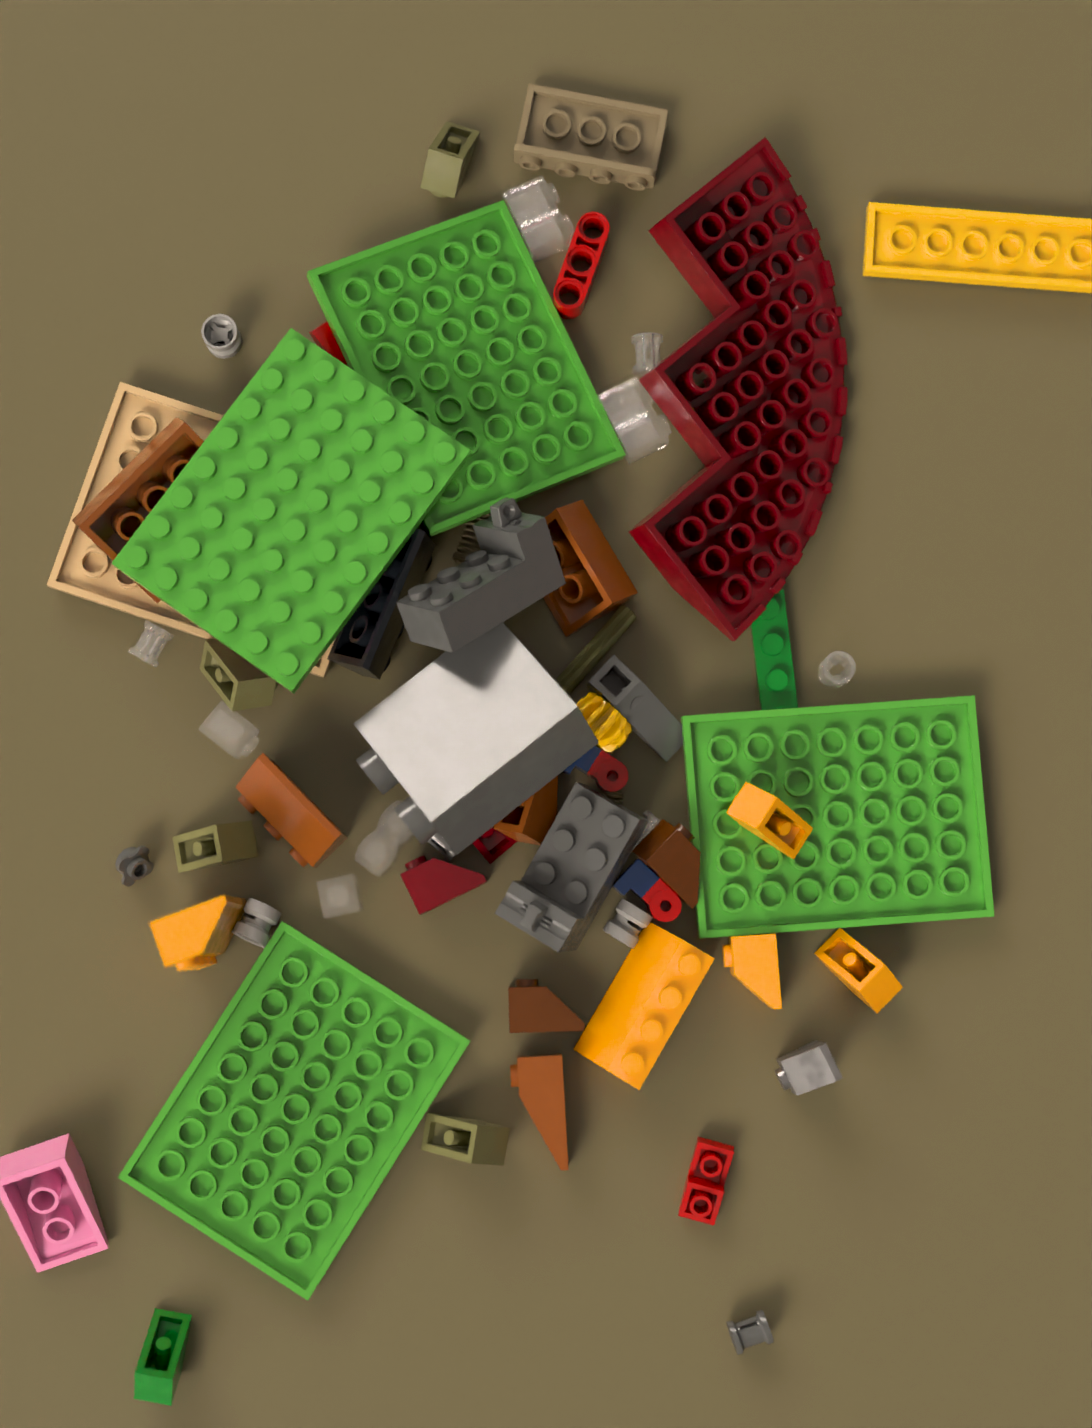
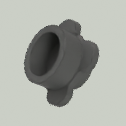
(133, 864)

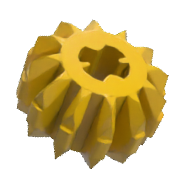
(605, 722)

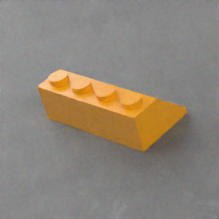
(198, 933)
(643, 1004)

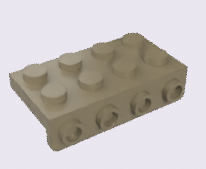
(590, 137)

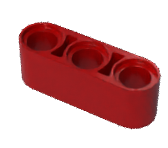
(581, 249)

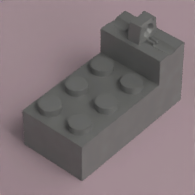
(488, 588)
(573, 869)

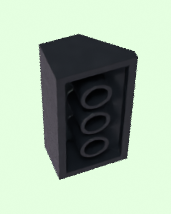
(375, 626)

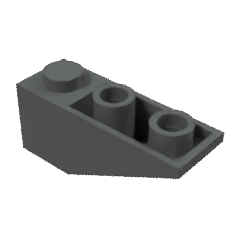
(639, 706)

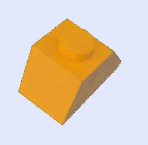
(769, 819)
(755, 965)
(859, 970)

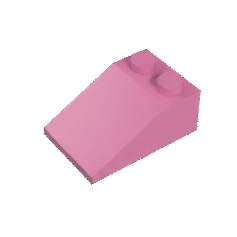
(51, 1203)

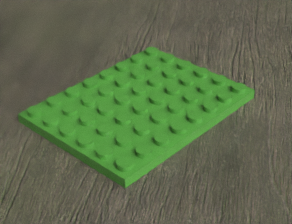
(477, 349)
(292, 509)
(889, 808)
(294, 1110)

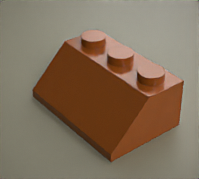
(590, 568)
(289, 812)

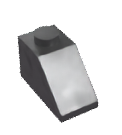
(807, 1068)

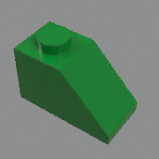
(162, 1357)

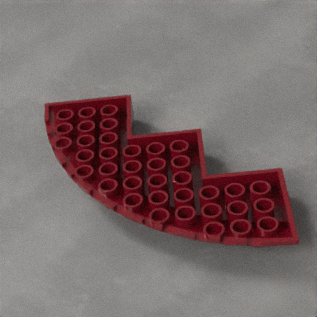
(748, 392)

